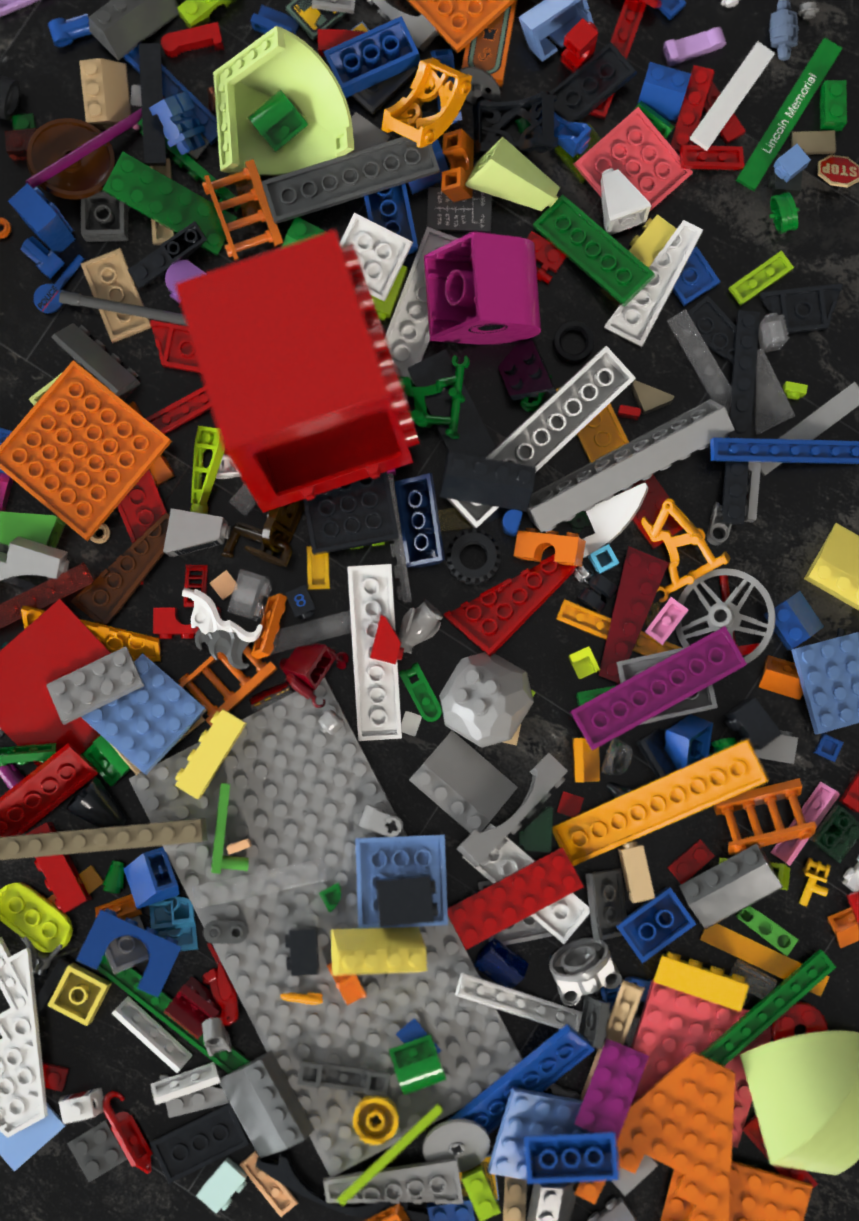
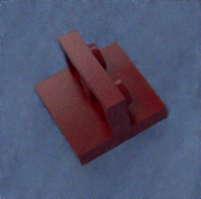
(192, 1007)

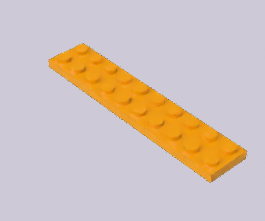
(660, 802)

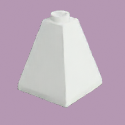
(621, 202)

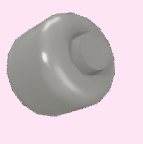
(330, 722)

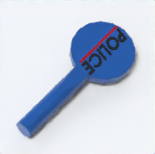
(47, 295)

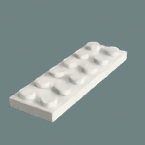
(558, 918)

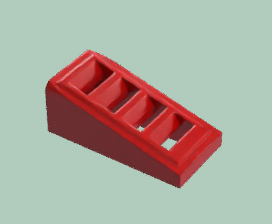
(204, 577)

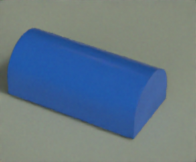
(511, 522)

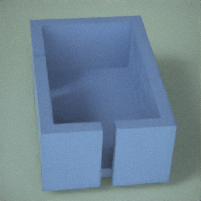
(554, 20)

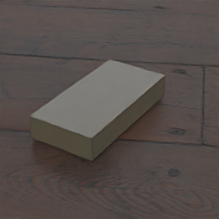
(815, 142)

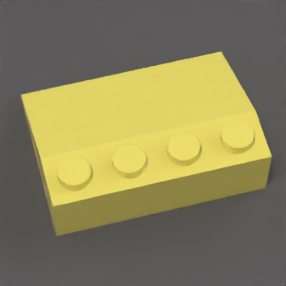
(838, 566)

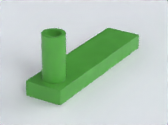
(219, 860)

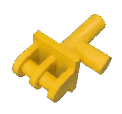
(814, 875)

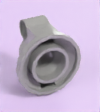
(583, 969)

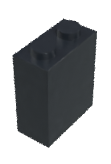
(406, 900)

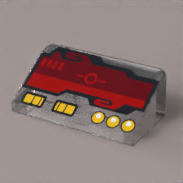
(270, 695)

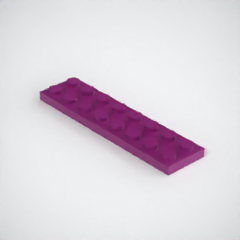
(658, 688)

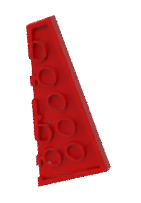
(507, 606)

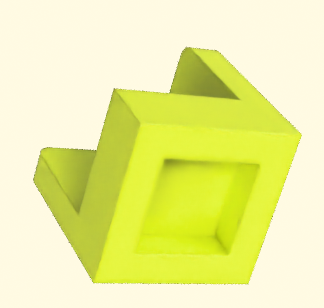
(584, 662)

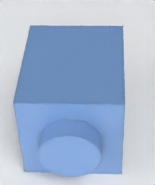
(791, 163)

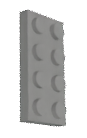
(95, 685)

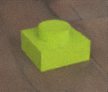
(794, 390)

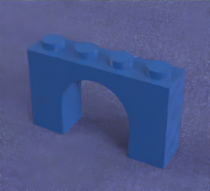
(161, 951)

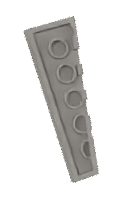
(415, 1183)

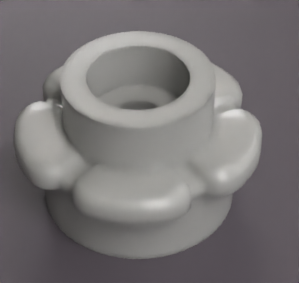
(808, 10)
(582, 574)

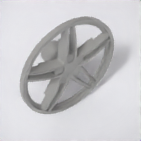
(726, 612)

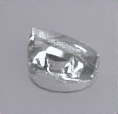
(617, 758)

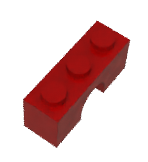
(579, 44)
(167, 624)

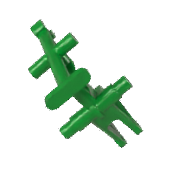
(420, 413)

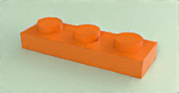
(270, 621)

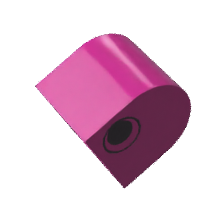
(483, 290)

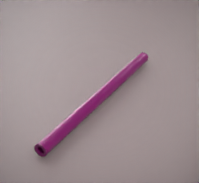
(85, 149)

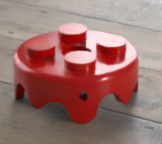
(799, 1013)

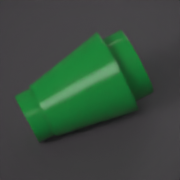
(114, 878)

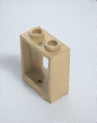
(635, 872)

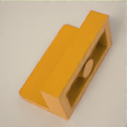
(585, 762)

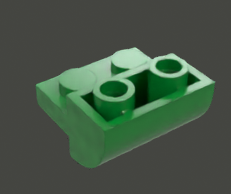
(278, 120)
(106, 761)
(417, 1064)

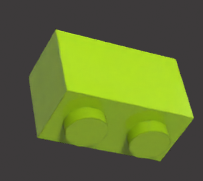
(480, 1193)

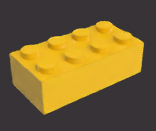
(701, 981)

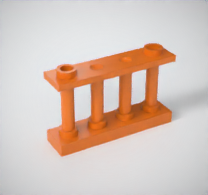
(257, 194)
(231, 699)
(769, 796)

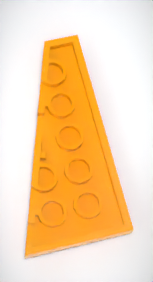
(110, 637)

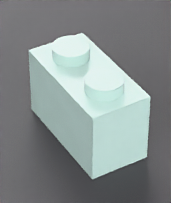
(222, 1185)

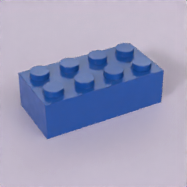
(392, 211)
(42, 218)

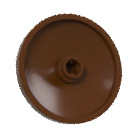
(60, 138)

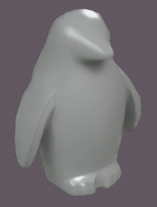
(419, 625)

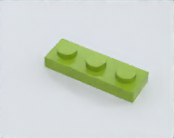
(761, 278)

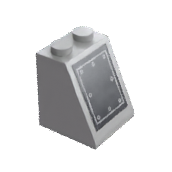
(194, 532)

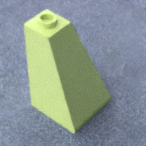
(512, 177)

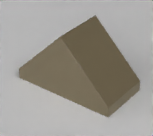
(650, 398)

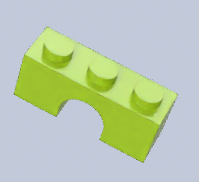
(197, 12)

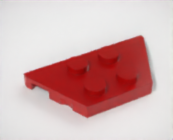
(175, 346)

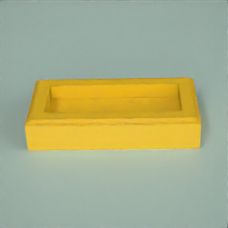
(318, 570)

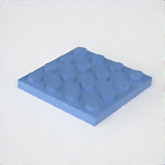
(830, 681)
(148, 719)
(398, 858)
(530, 1115)

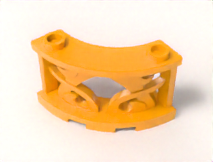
(401, 116)

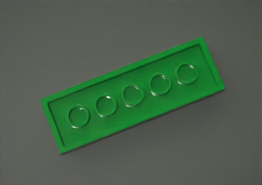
(165, 200)
(593, 250)

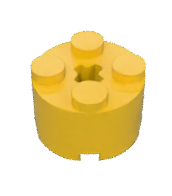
(385, 1128)

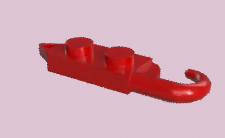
(128, 1134)

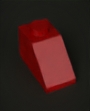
(386, 643)

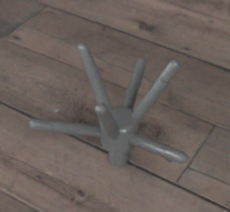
(44, 959)

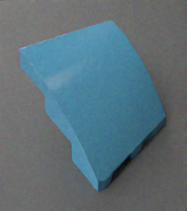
(175, 919)

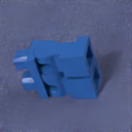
(179, 122)

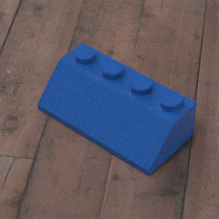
(373, 57)
(572, 1158)

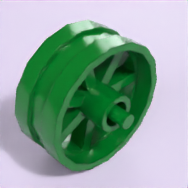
(784, 212)

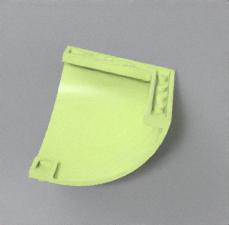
(252, 78)
(808, 1099)

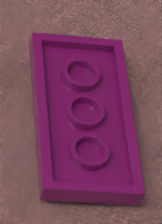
(611, 1089)

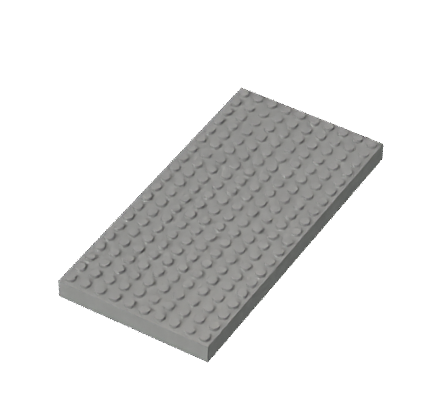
(297, 803)

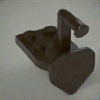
(274, 537)

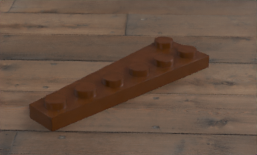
(119, 581)

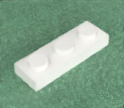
(185, 1083)

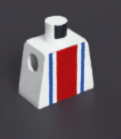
(80, 1105)

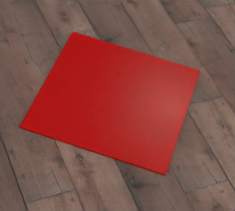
(35, 657)

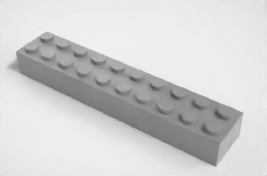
(628, 464)

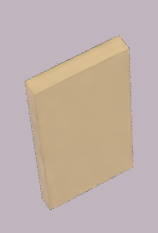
(111, 281)

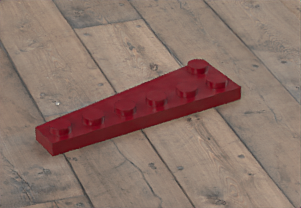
(634, 598)

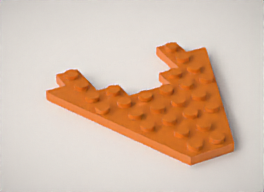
(688, 1127)

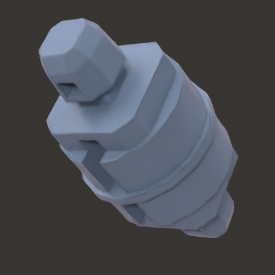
(783, 29)

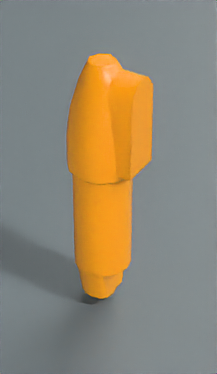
(309, 998)

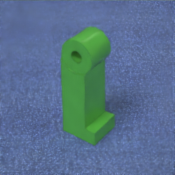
(768, 930)

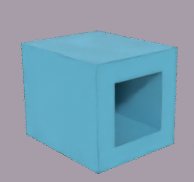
(603, 559)

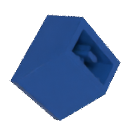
(151, 878)

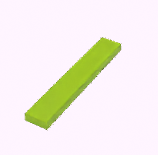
(390, 1154)

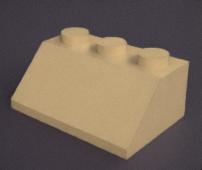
(105, 92)

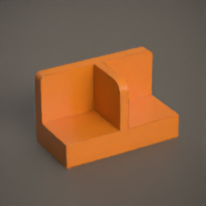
(349, 986)

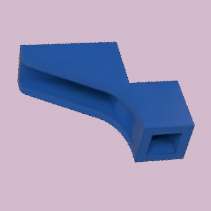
(571, 135)

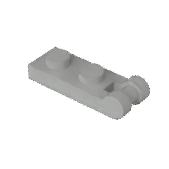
(752, 491)

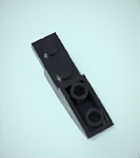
(170, 252)

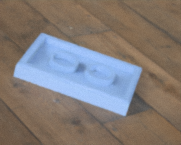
(25, 1143)

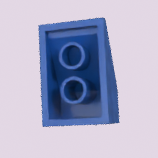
(655, 924)

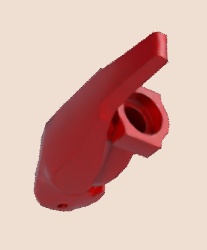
(222, 990)

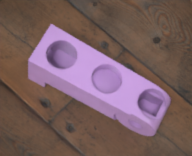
(693, 46)

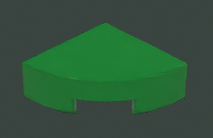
(331, 896)

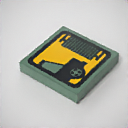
(312, 19)

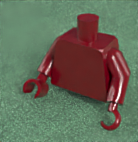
(308, 667)

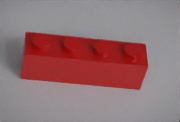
(61, 876)

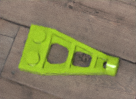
(205, 439)

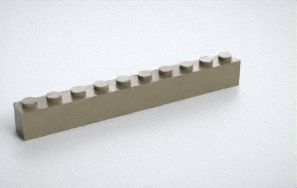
(103, 839)

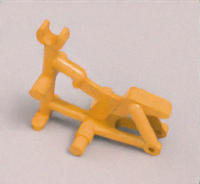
(693, 536)

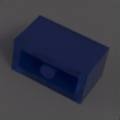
(501, 964)

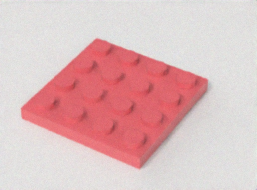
(640, 156)

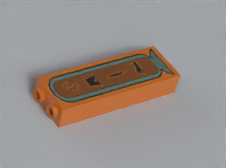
(491, 46)

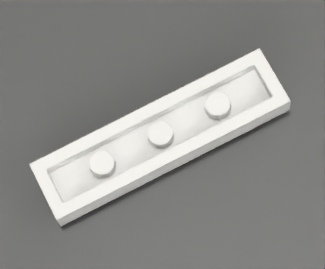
(152, 1034)

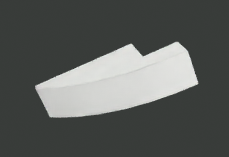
(612, 517)

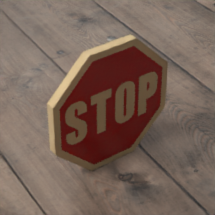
(838, 171)

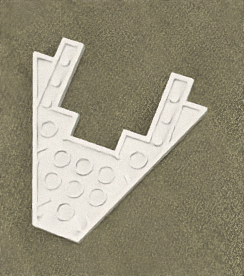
(20, 1048)

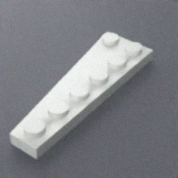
(641, 313)

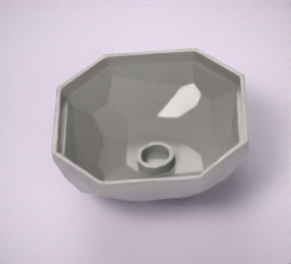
(486, 699)

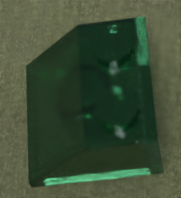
(538, 832)

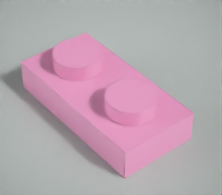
(666, 621)

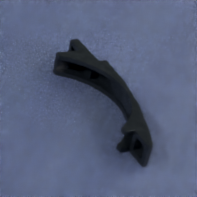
(285, 1173)

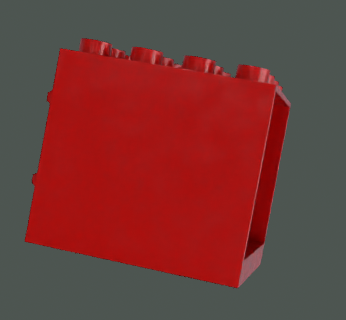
(298, 371)

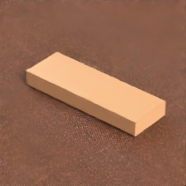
(276, 1193)

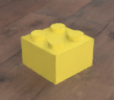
(79, 994)

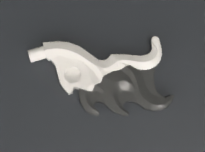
(219, 634)

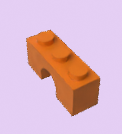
(460, 152)
(568, 548)

